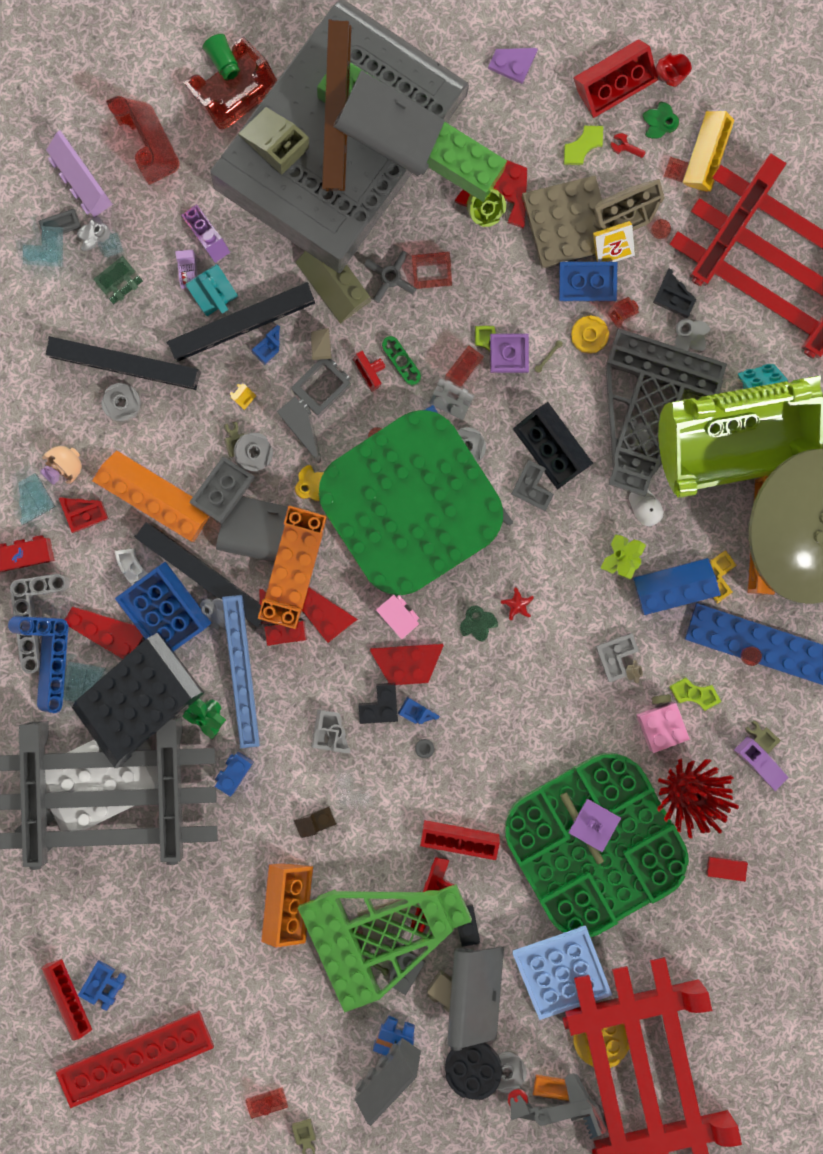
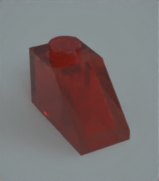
(623, 311)

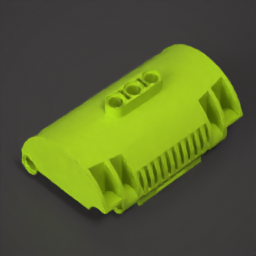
(781, 423)

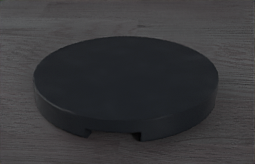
(474, 1071)

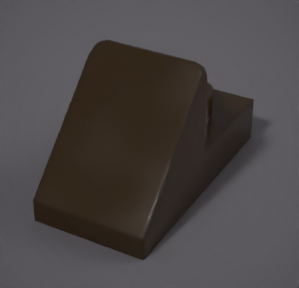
(315, 822)

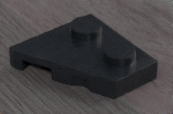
(674, 296)

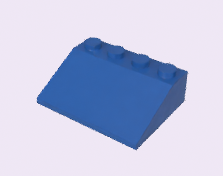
(163, 606)

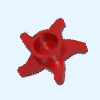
(517, 604)

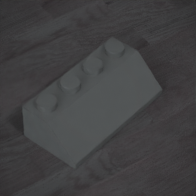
(387, 1080)

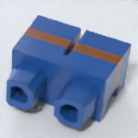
(389, 1034)

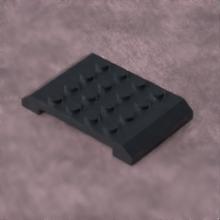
(136, 698)

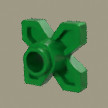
(205, 716)

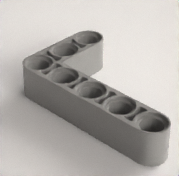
(28, 597)

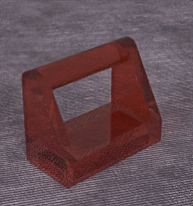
(432, 259)

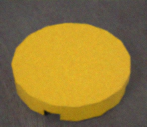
(584, 335)

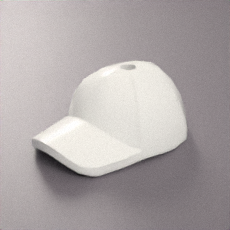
(641, 508)

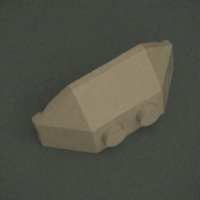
(633, 204)

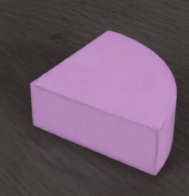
(50, 474)

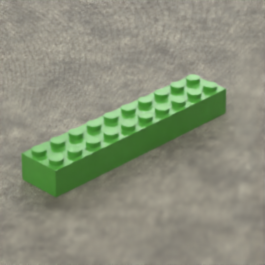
(453, 155)

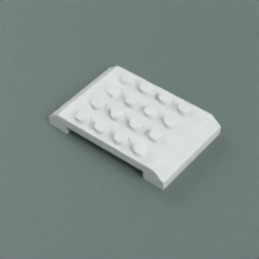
(96, 780)

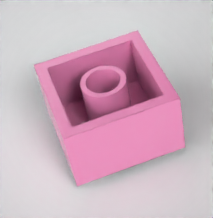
(397, 616)
(663, 727)

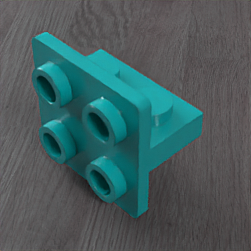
(212, 290)
(761, 376)

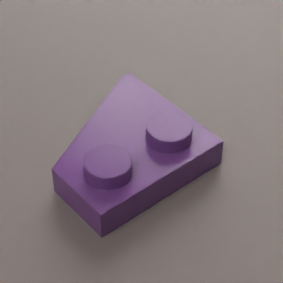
(513, 62)

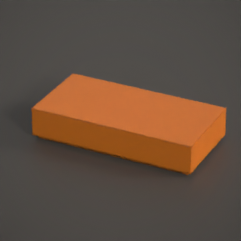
(550, 1088)

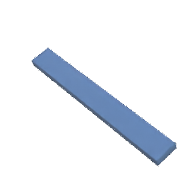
(241, 671)

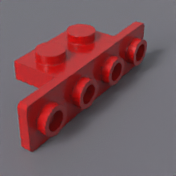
(434, 882)

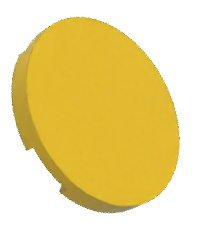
(615, 1043)

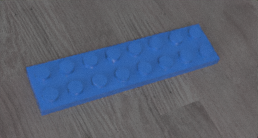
(778, 648)

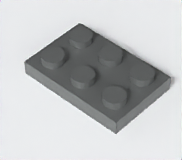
(222, 490)

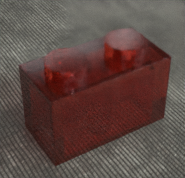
(464, 367)

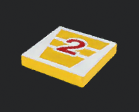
(614, 243)

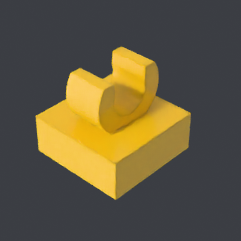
(243, 396)

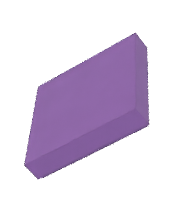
(509, 353)

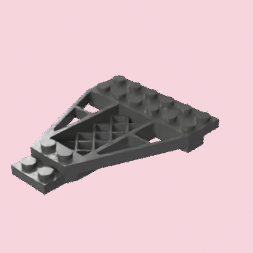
(661, 365)

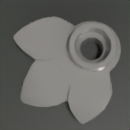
(93, 233)
(694, 337)
(214, 611)

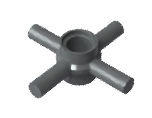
(390, 269)

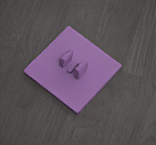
(594, 825)

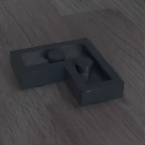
(384, 709)

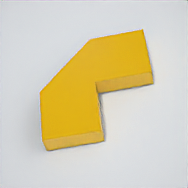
(721, 565)

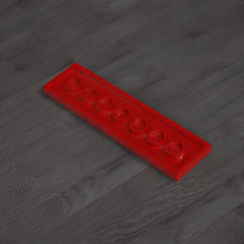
(135, 1059)

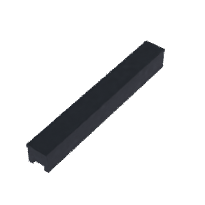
(241, 322)
(123, 363)
(196, 569)

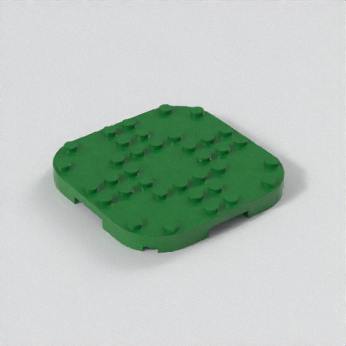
(410, 502)
(640, 860)

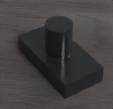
(469, 932)

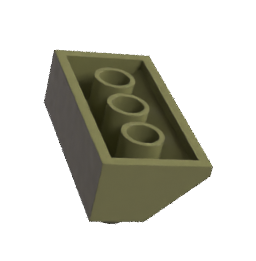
(339, 291)

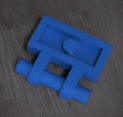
(97, 981)

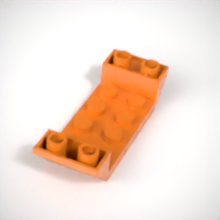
(293, 567)

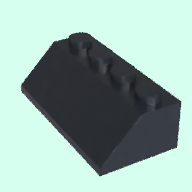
(552, 445)

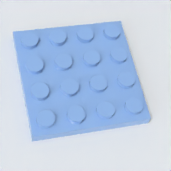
(551, 967)

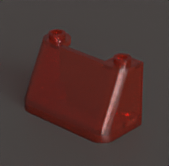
(232, 99)
(158, 156)

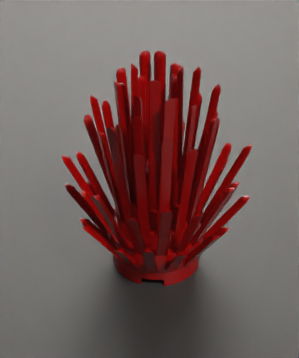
(693, 796)

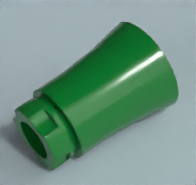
(221, 55)

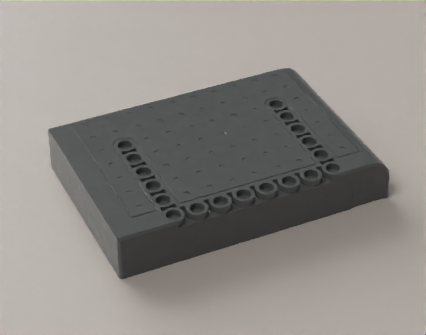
(294, 203)

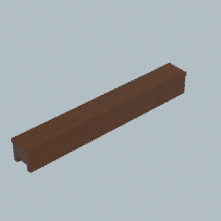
(336, 97)

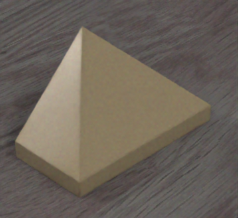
(321, 344)

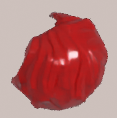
(673, 69)

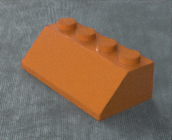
(286, 889)

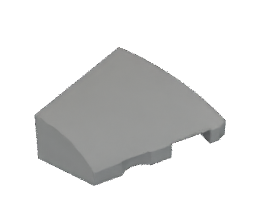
(329, 724)

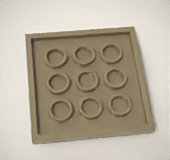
(563, 220)

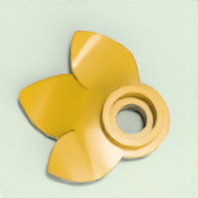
(311, 481)

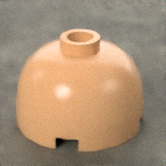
(64, 461)

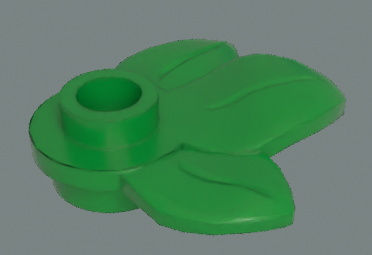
(657, 120)

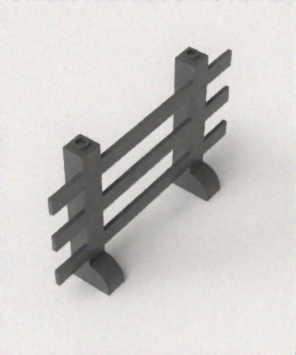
(169, 796)

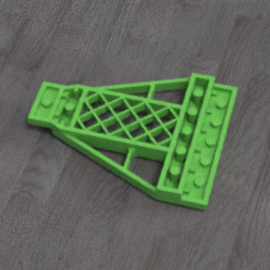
(343, 954)

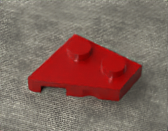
(83, 513)

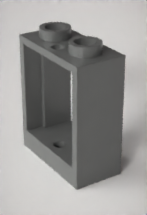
(331, 365)

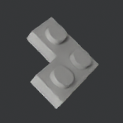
(611, 654)

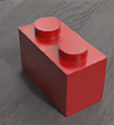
(281, 634)

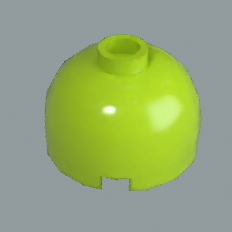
(489, 211)

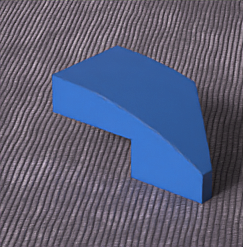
(268, 346)
(416, 712)

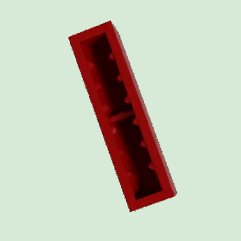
(460, 840)
(66, 999)

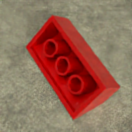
(616, 77)

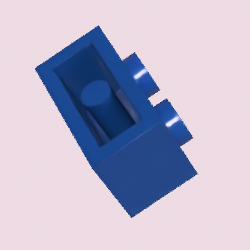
(234, 773)

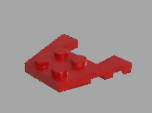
(512, 186)

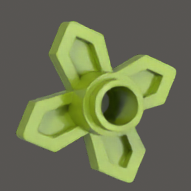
(625, 557)

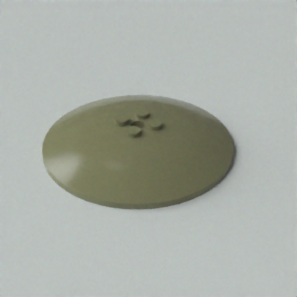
(789, 528)

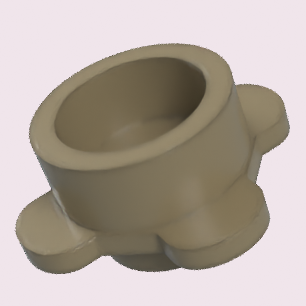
(634, 672)

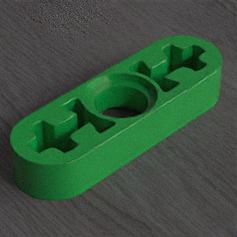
(389, 352)

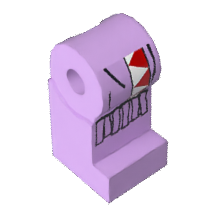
(186, 266)

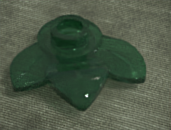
(479, 625)

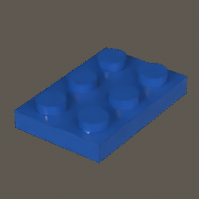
(588, 281)

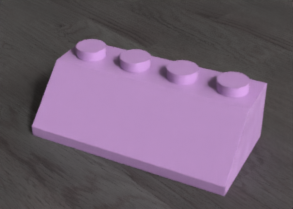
(78, 175)

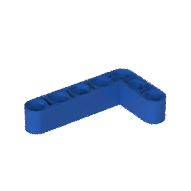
(48, 656)

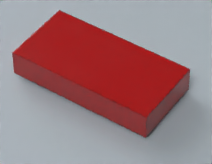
(727, 868)

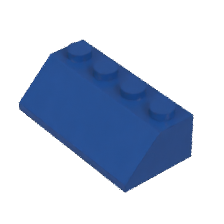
(676, 586)

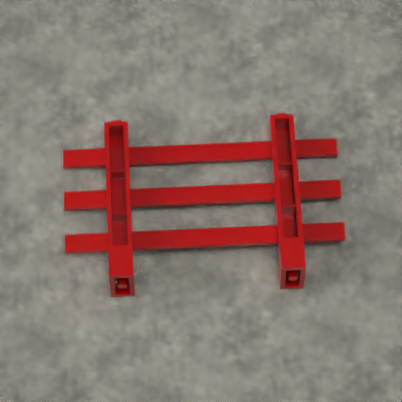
(733, 229)
(629, 1010)

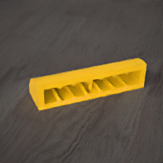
(708, 150)

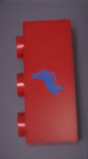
(25, 553)

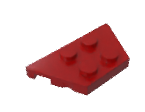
(407, 663)

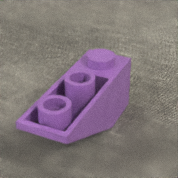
(206, 233)
(761, 763)

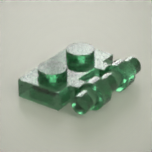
(114, 276)

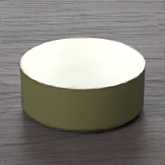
(661, 699)

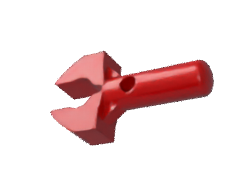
(625, 146)

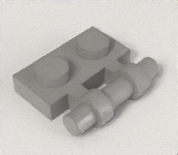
(447, 401)

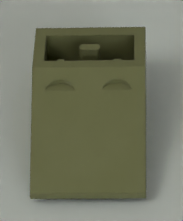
(275, 139)

